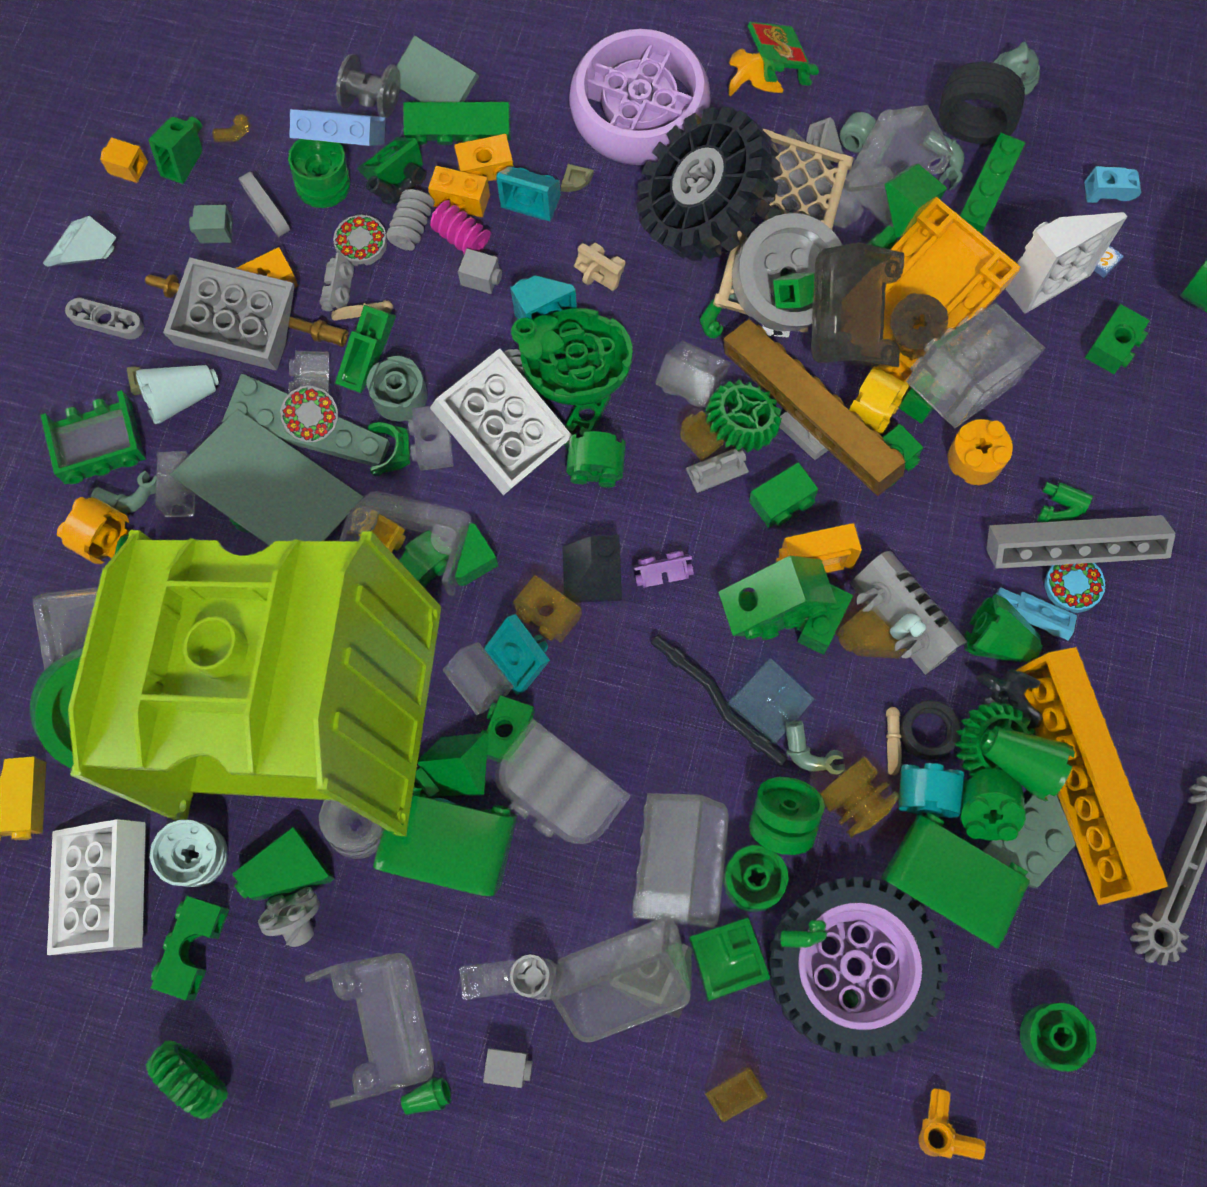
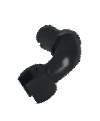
(391, 193)

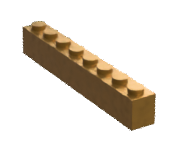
(815, 407)

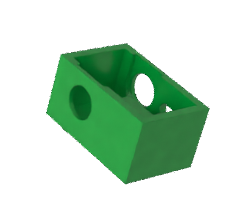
(781, 598)

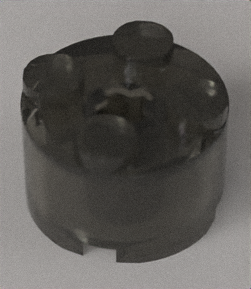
(917, 310)

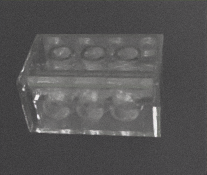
(973, 364)

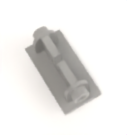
(339, 275)
(717, 470)

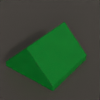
(391, 160)
(910, 195)
(457, 764)

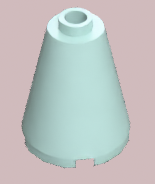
(174, 388)

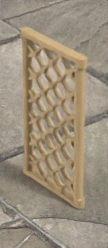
(844, 164)

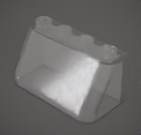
(681, 859)
(622, 981)

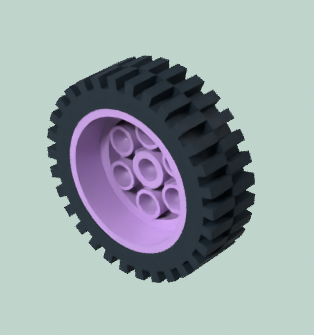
(910, 977)

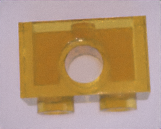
(540, 594)

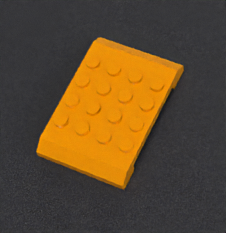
(949, 263)

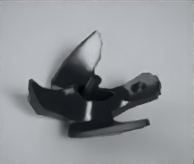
(1012, 692)

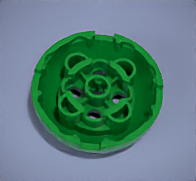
(595, 359)

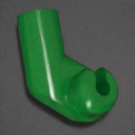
(709, 322)
(805, 939)

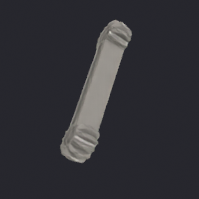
(1181, 887)

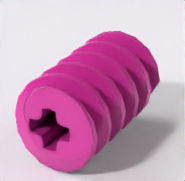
(458, 228)

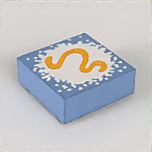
(1108, 261)

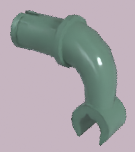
(955, 164)
(130, 503)
(801, 753)

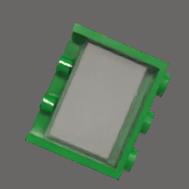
(93, 440)

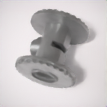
(367, 88)

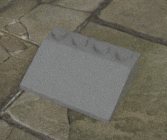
(231, 314)

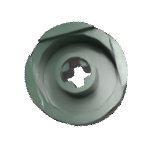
(396, 388)

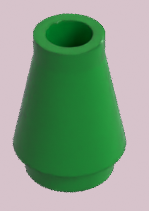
(427, 1097)

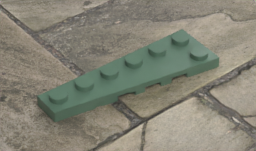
(346, 441)

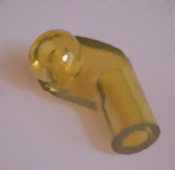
(233, 133)

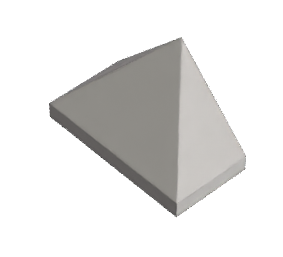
(824, 135)

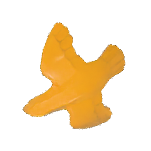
(750, 68)

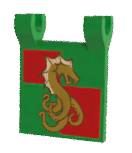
(781, 50)

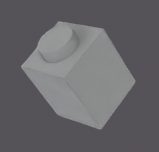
(479, 271)
(507, 1068)

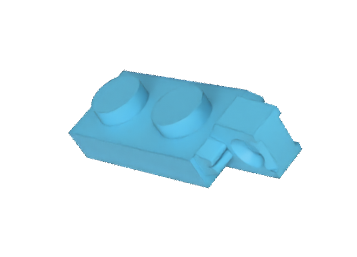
(1042, 614)

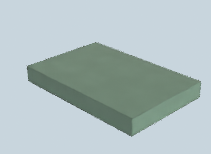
(433, 75)

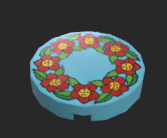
(1075, 586)

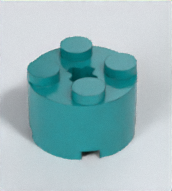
(931, 790)

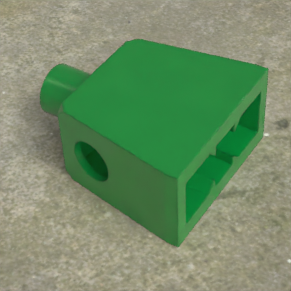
(176, 148)

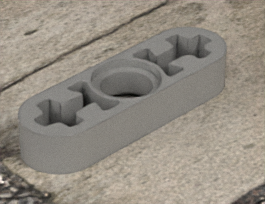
(264, 204)
(95, 310)

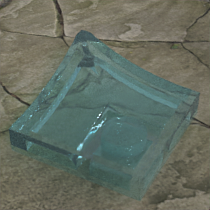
(771, 700)

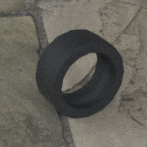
(945, 714)

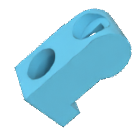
(1112, 184)

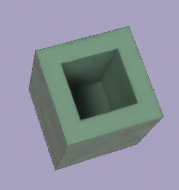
(212, 224)

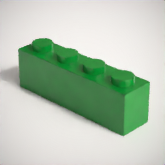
(456, 121)
(992, 181)

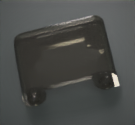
(851, 305)

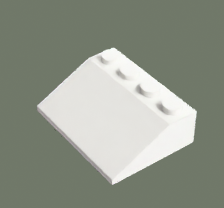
(1062, 256)
(500, 421)
(97, 888)

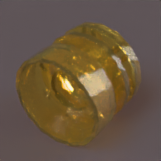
(859, 797)

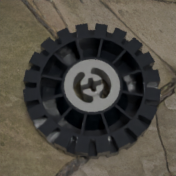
(708, 183)

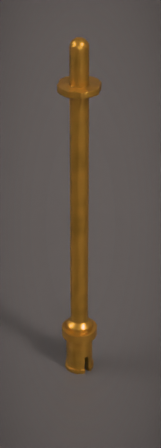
(318, 330)

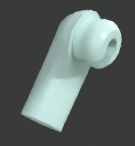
(908, 623)

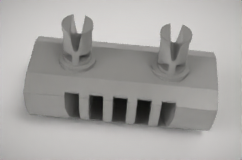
(894, 593)

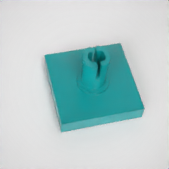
(517, 653)

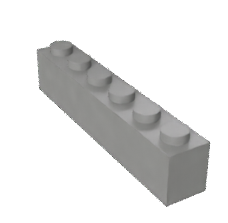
(1080, 541)

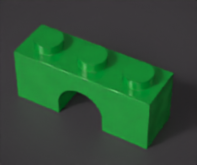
(176, 972)

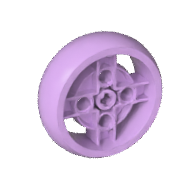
(637, 92)

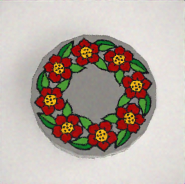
(360, 239)
(309, 414)

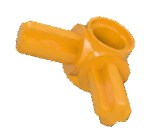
(952, 1142)

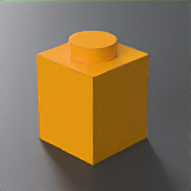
(123, 160)

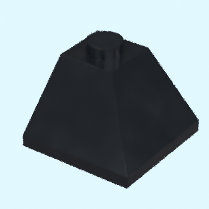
(593, 569)

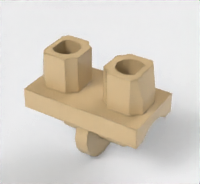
(598, 267)

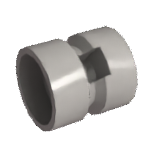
(533, 976)

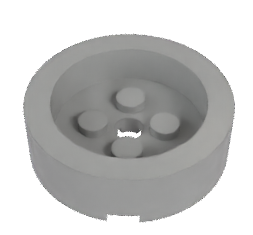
(778, 243)

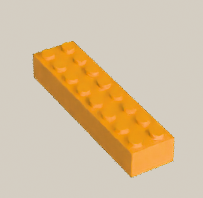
(1097, 792)

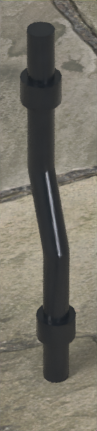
(759, 741)

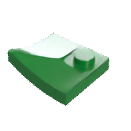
(728, 959)

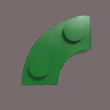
(423, 559)

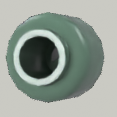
(856, 131)

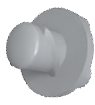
(290, 917)

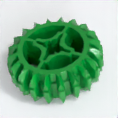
(741, 423)
(987, 717)
(186, 1079)

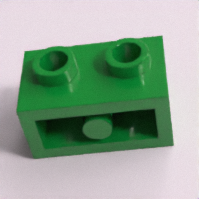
(820, 630)

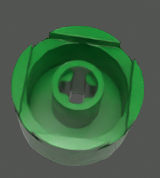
(596, 458)
(992, 806)
(763, 863)
(1076, 1032)

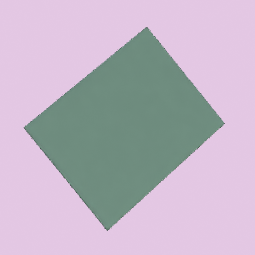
(265, 483)

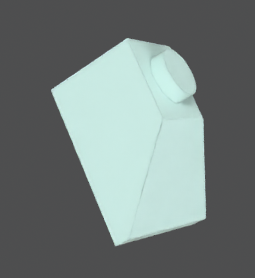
(81, 242)

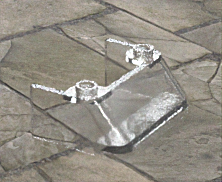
(446, 524)
(389, 1021)

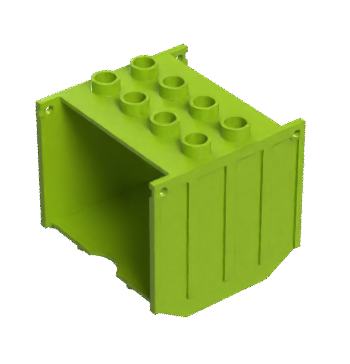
(255, 675)

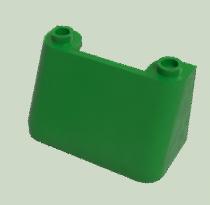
(450, 845)
(957, 879)

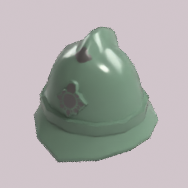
(1024, 63)

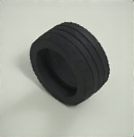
(984, 82)

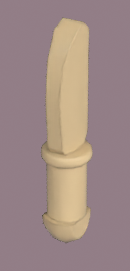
(355, 311)
(893, 742)

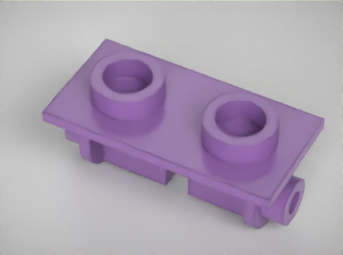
(673, 565)

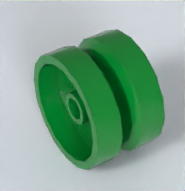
(786, 815)

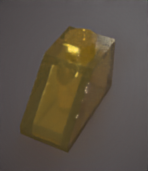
(868, 636)

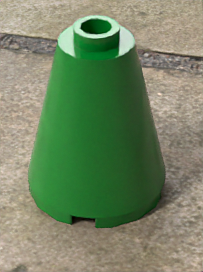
(1029, 759)

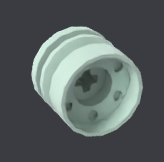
(171, 850)

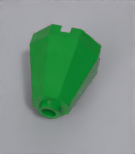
(1002, 633)

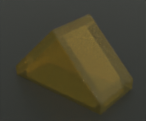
(736, 1094)

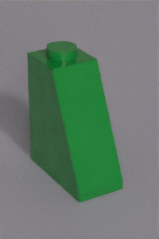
(282, 869)

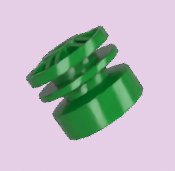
(319, 172)

